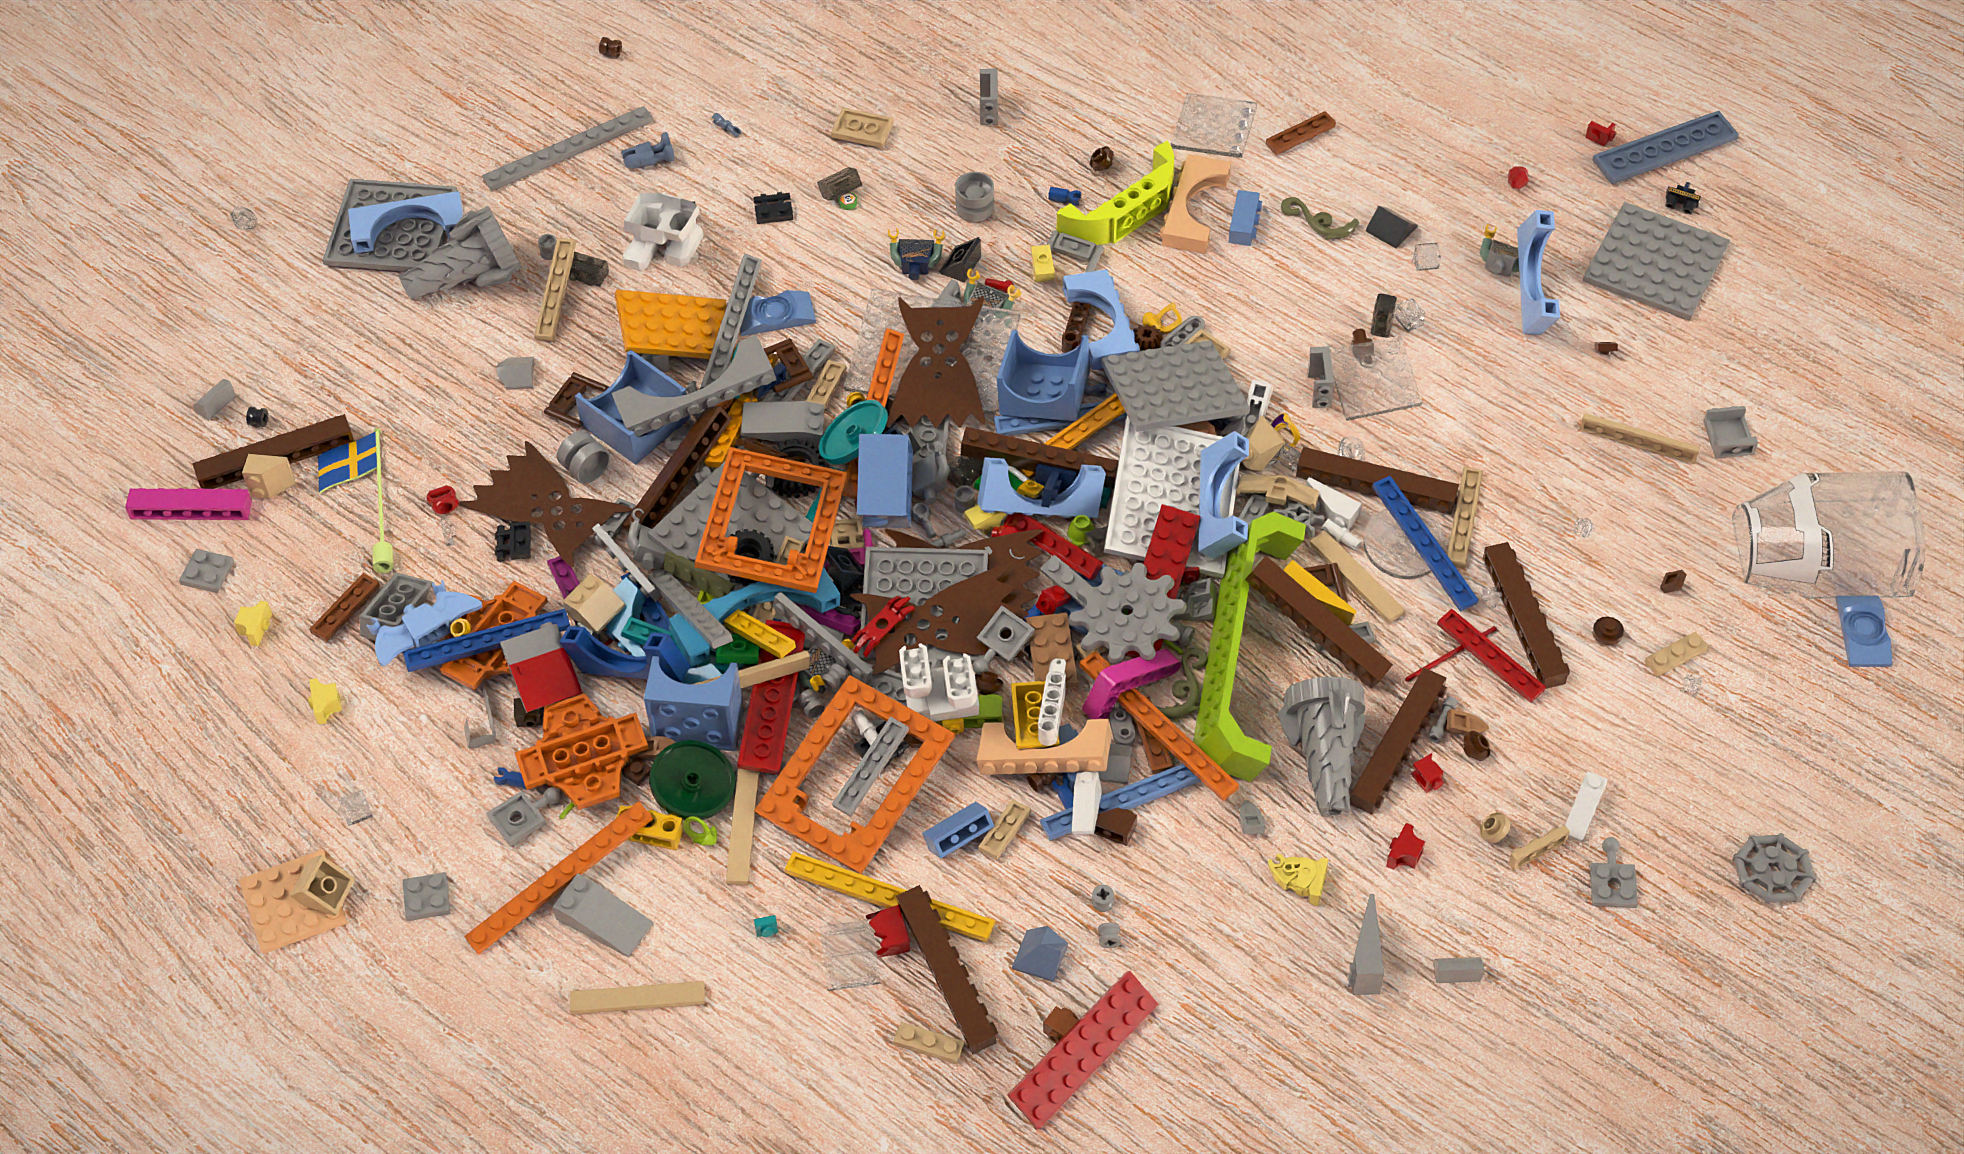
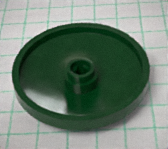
(692, 780)

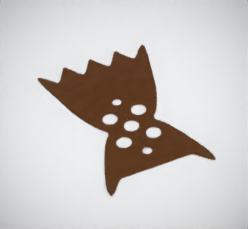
(956, 389)
(532, 475)
(1015, 574)
(971, 600)

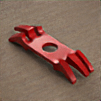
(872, 633)

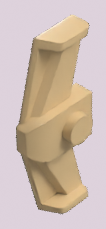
(1278, 489)

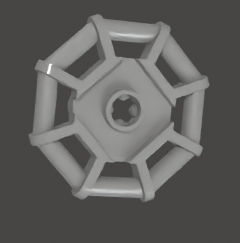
(1774, 857)

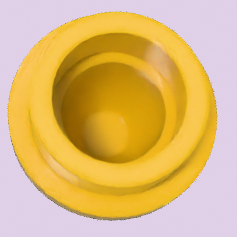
(853, 398)
(460, 627)

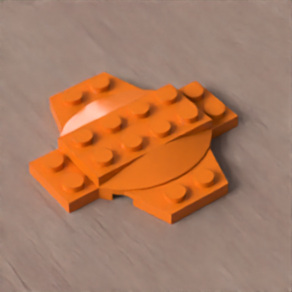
(513, 605)
(581, 751)

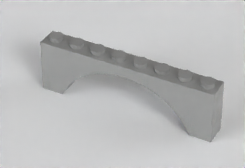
(746, 372)

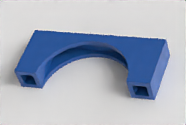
(598, 659)

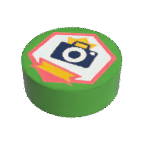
(848, 201)

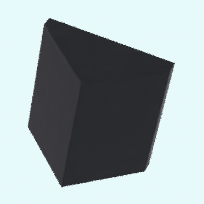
(1390, 226)
(962, 259)
(843, 567)

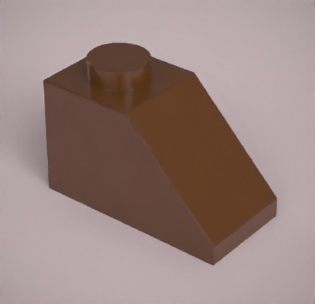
(1116, 825)

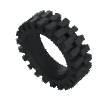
(795, 450)

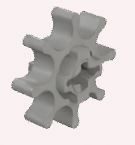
(1302, 514)

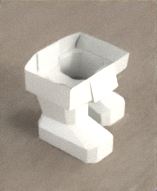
(654, 221)
(938, 692)

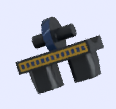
(1682, 195)

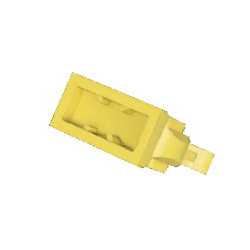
(1301, 875)

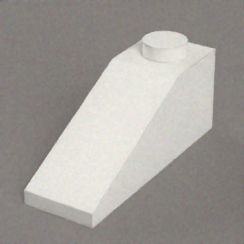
(1258, 400)
(1336, 505)
(1086, 802)
(1585, 805)

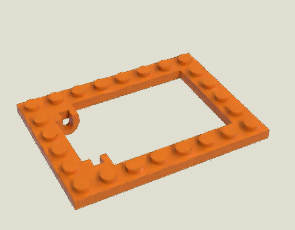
(802, 570)
(862, 843)

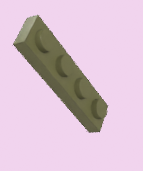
(697, 577)

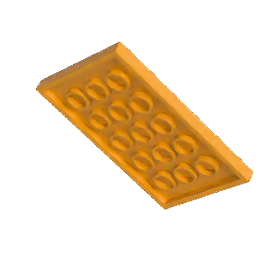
(669, 323)

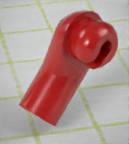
(998, 285)

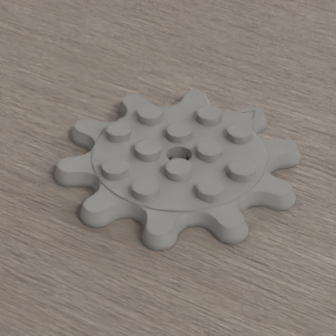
(1127, 632)

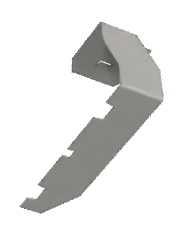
(485, 739)

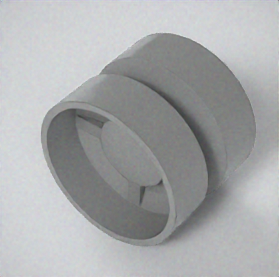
(974, 196)
(583, 457)

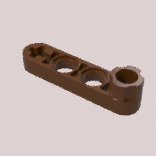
(1073, 324)

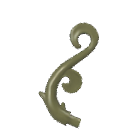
(1314, 222)
(1189, 684)

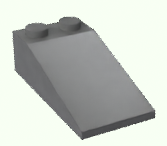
(783, 421)
(391, 601)
(601, 915)
(1367, 967)

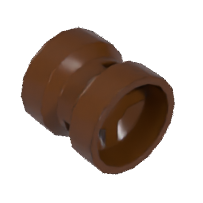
(610, 47)
(1038, 780)

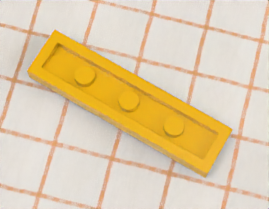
(759, 633)

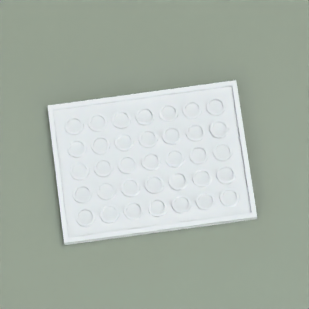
(1158, 470)

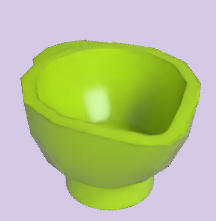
(1078, 528)

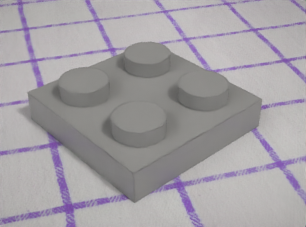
(206, 570)
(426, 896)

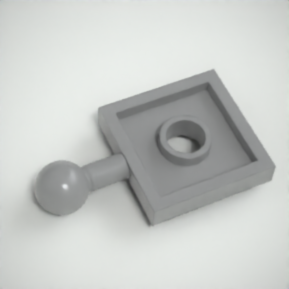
(1006, 648)
(521, 805)
(1622, 874)

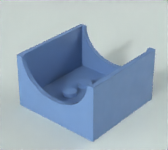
(1042, 383)
(604, 420)
(885, 480)
(695, 712)

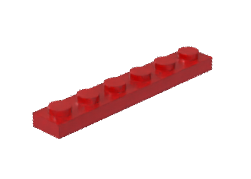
(1057, 545)
(1491, 655)

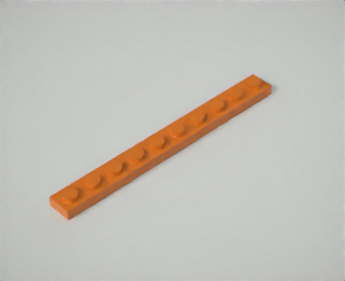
(879, 391)
(1167, 733)
(558, 878)

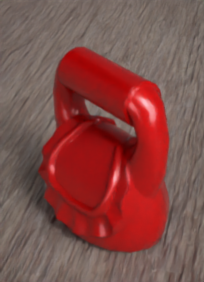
(445, 503)

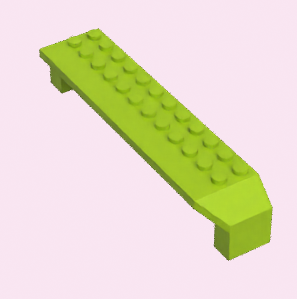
(1215, 727)

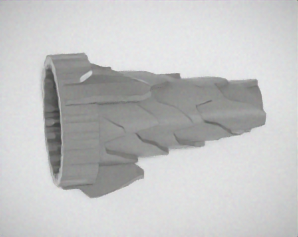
(472, 251)
(1329, 722)

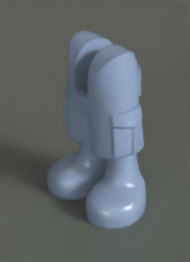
(648, 155)

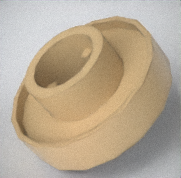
(1494, 827)

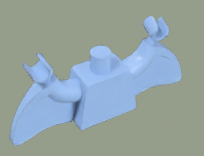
(422, 624)

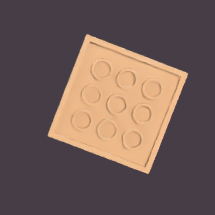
(275, 914)

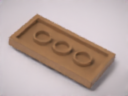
(1050, 642)

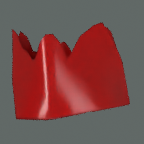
(891, 928)

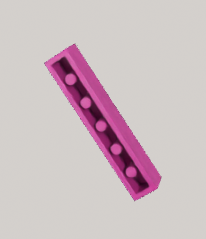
(188, 504)

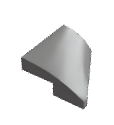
(1199, 601)

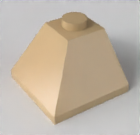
(1263, 444)

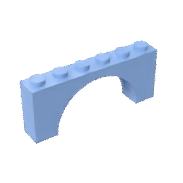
(370, 220)
(1532, 236)
(1099, 290)
(1217, 462)
(1079, 499)

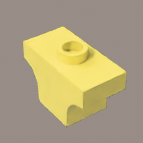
(1042, 263)
(982, 520)
(253, 621)
(324, 700)

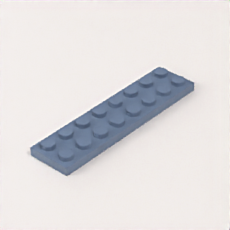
(1665, 147)

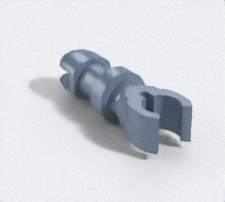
(726, 125)
(1096, 390)

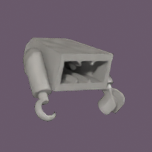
(930, 474)
(644, 549)

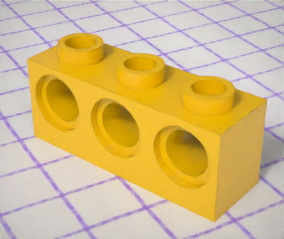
(657, 834)

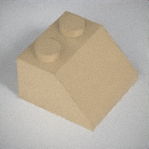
(267, 475)
(593, 603)
(322, 885)

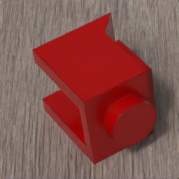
(1428, 774)

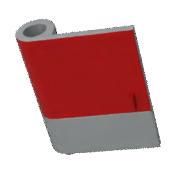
(541, 667)

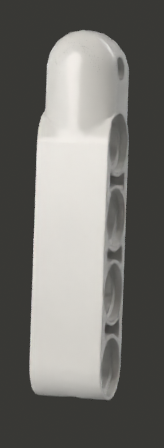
(1052, 703)

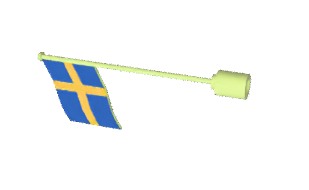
(350, 463)

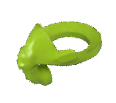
(708, 837)

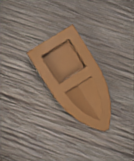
(1463, 722)
(656, 745)

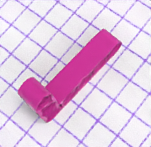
(1124, 677)

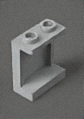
(989, 96)
(1321, 366)
(1729, 432)

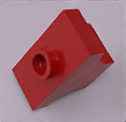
(1405, 849)

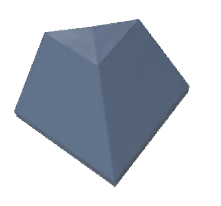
(1040, 953)

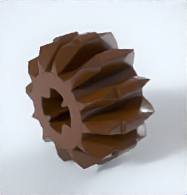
(1147, 337)

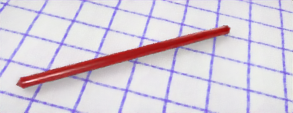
(1445, 657)

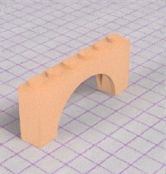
(1196, 175)
(1082, 754)

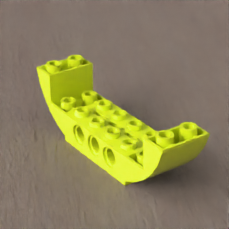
(1128, 208)

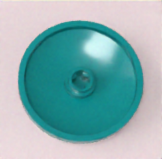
(841, 437)

